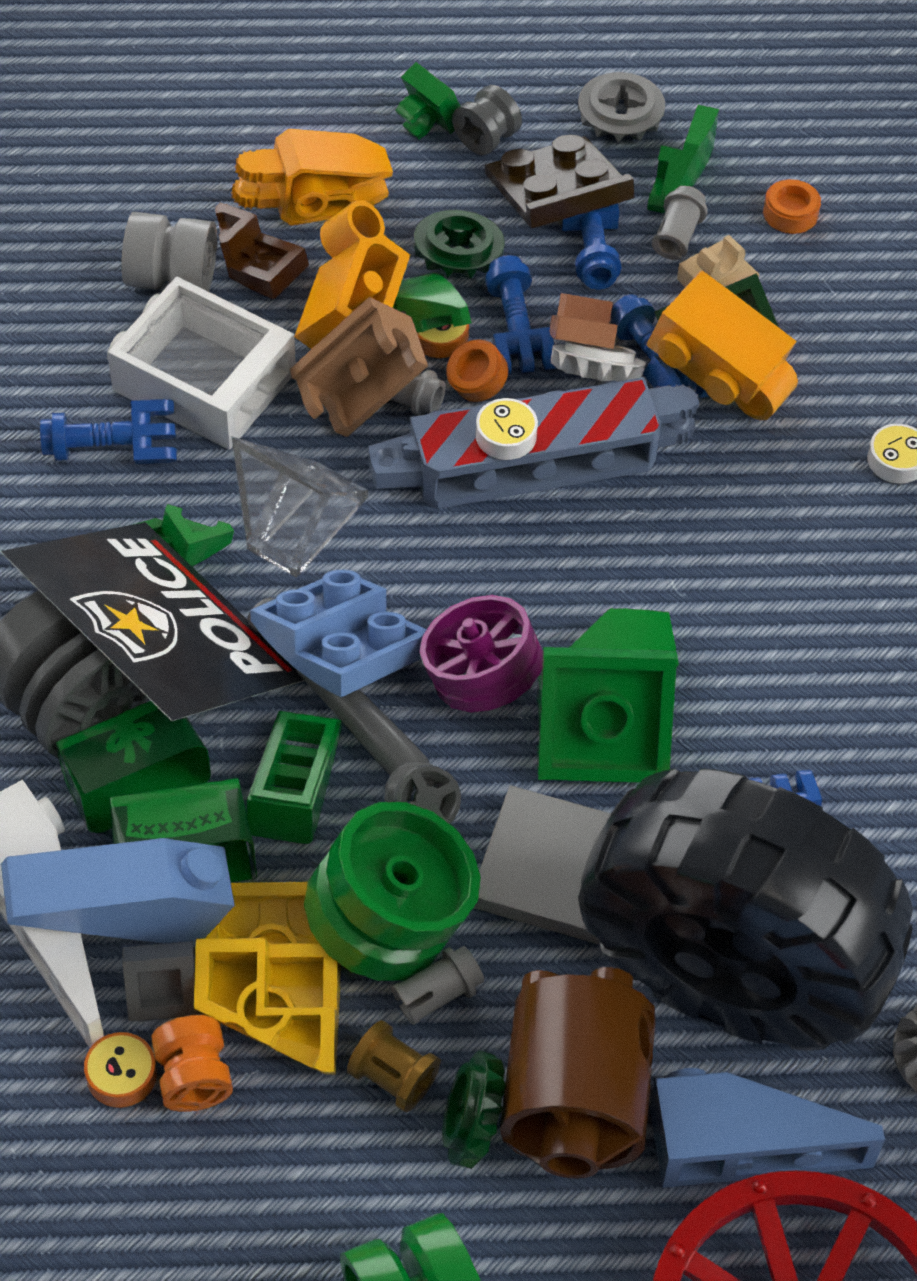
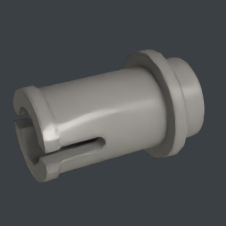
(683, 212)
(422, 394)
(439, 984)

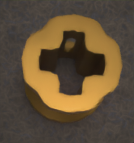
(393, 1065)

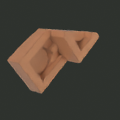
(583, 321)

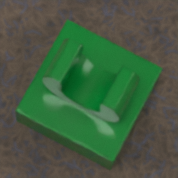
(427, 103)

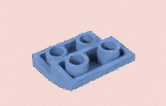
(339, 632)

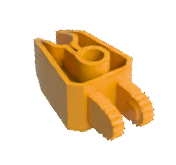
(312, 175)

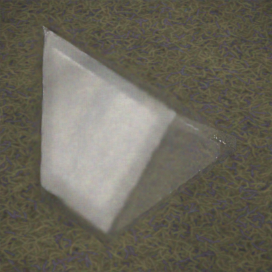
(291, 504)

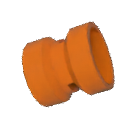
(191, 1063)

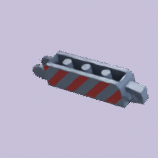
(579, 440)

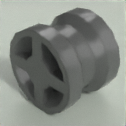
(487, 119)
(442, 799)

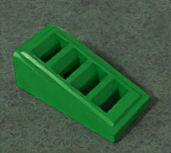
(288, 812)

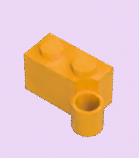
(360, 268)
(726, 348)

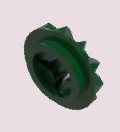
(458, 229)
(473, 1109)

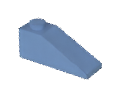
(121, 890)
(737, 1129)

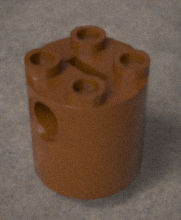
(579, 1072)

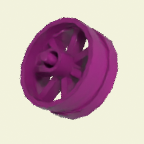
(478, 639)

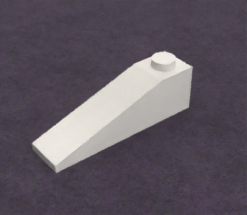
(59, 956)

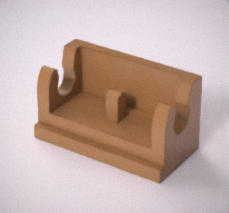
(360, 365)

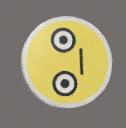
(506, 428)
(894, 453)

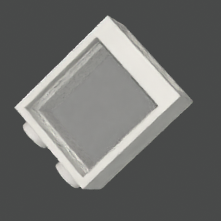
(205, 357)

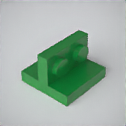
(605, 713)

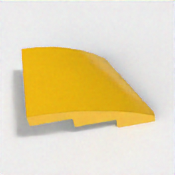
(271, 975)

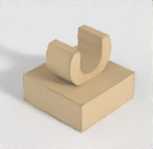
(720, 261)

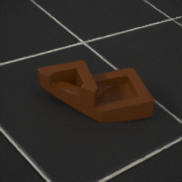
(254, 257)

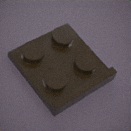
(559, 180)

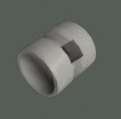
(160, 252)

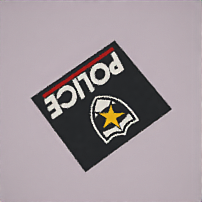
(155, 618)

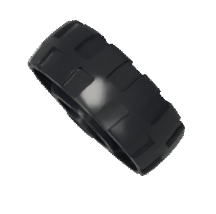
(747, 908)

